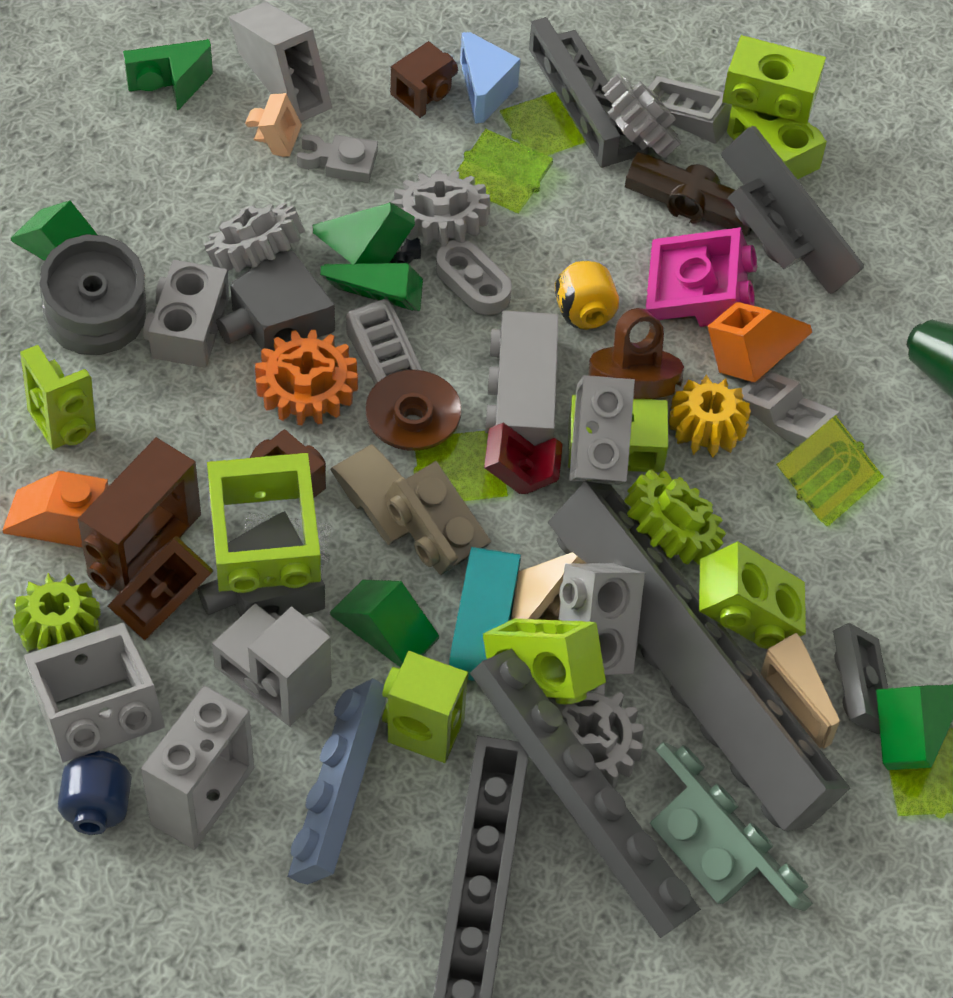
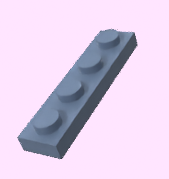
(339, 780)

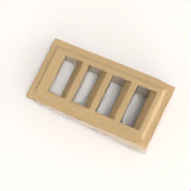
(799, 687)

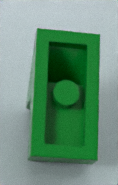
(176, 65)

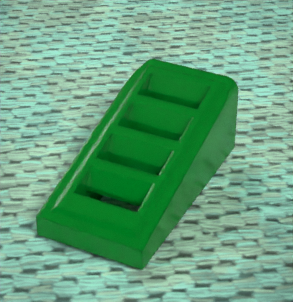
(378, 281)

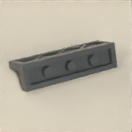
(580, 101)

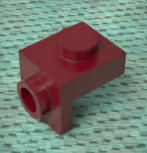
(520, 462)

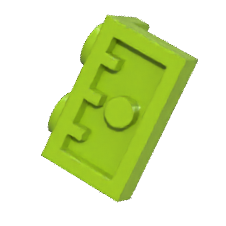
(58, 403)

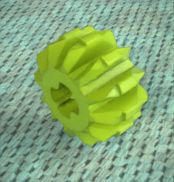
(55, 613)

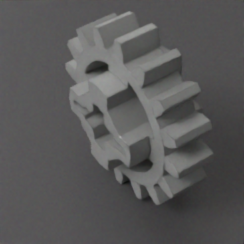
(641, 115)
(444, 206)
(254, 236)
(592, 725)

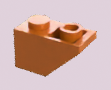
(753, 340)

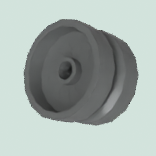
(93, 294)

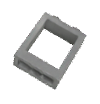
(606, 409)
(108, 659)
(199, 755)

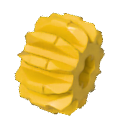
(709, 415)

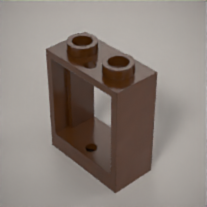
(139, 514)

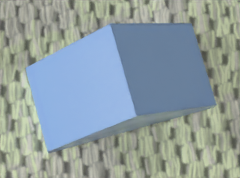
(488, 74)

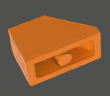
(52, 507)

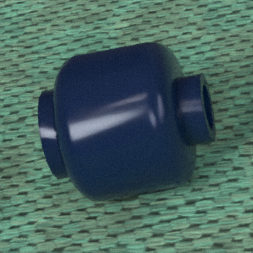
(94, 792)

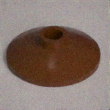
(413, 394)

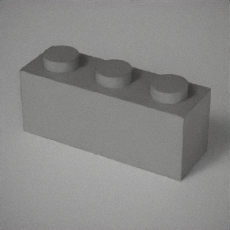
(524, 375)

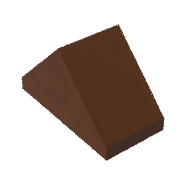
(160, 587)

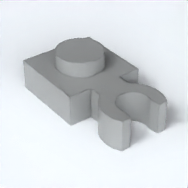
(344, 158)

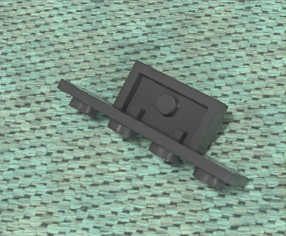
(785, 214)

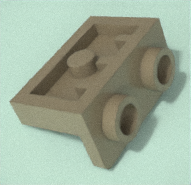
(435, 518)

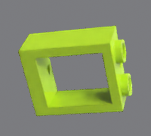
(261, 481)

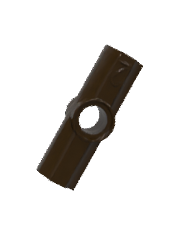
(687, 192)

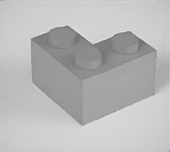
(277, 660)

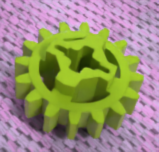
(674, 516)

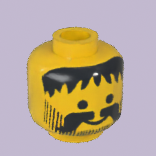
(584, 293)

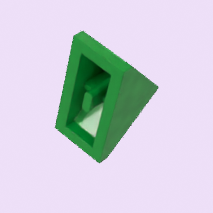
(51, 228)
(367, 235)
(386, 619)
(913, 724)

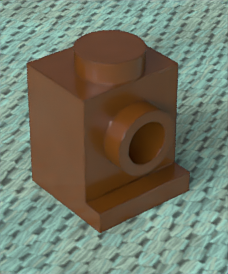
(422, 77)

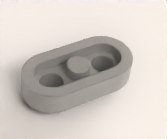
(477, 278)

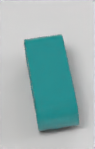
(484, 604)

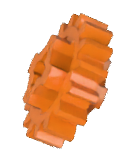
(306, 377)

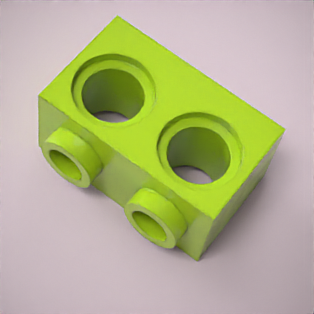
(796, 143)
(751, 595)
(559, 653)

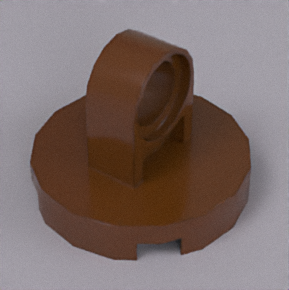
(645, 361)

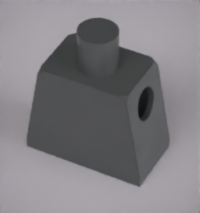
(275, 301)
(272, 533)

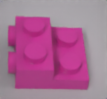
(700, 275)

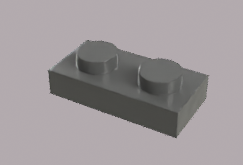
(862, 672)

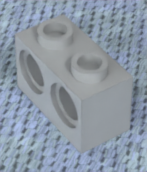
(186, 313)
(612, 599)

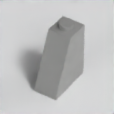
(283, 57)

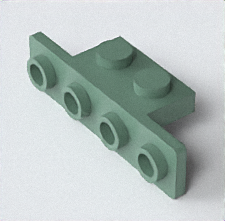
(714, 841)

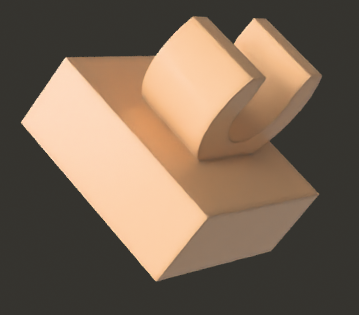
(276, 124)

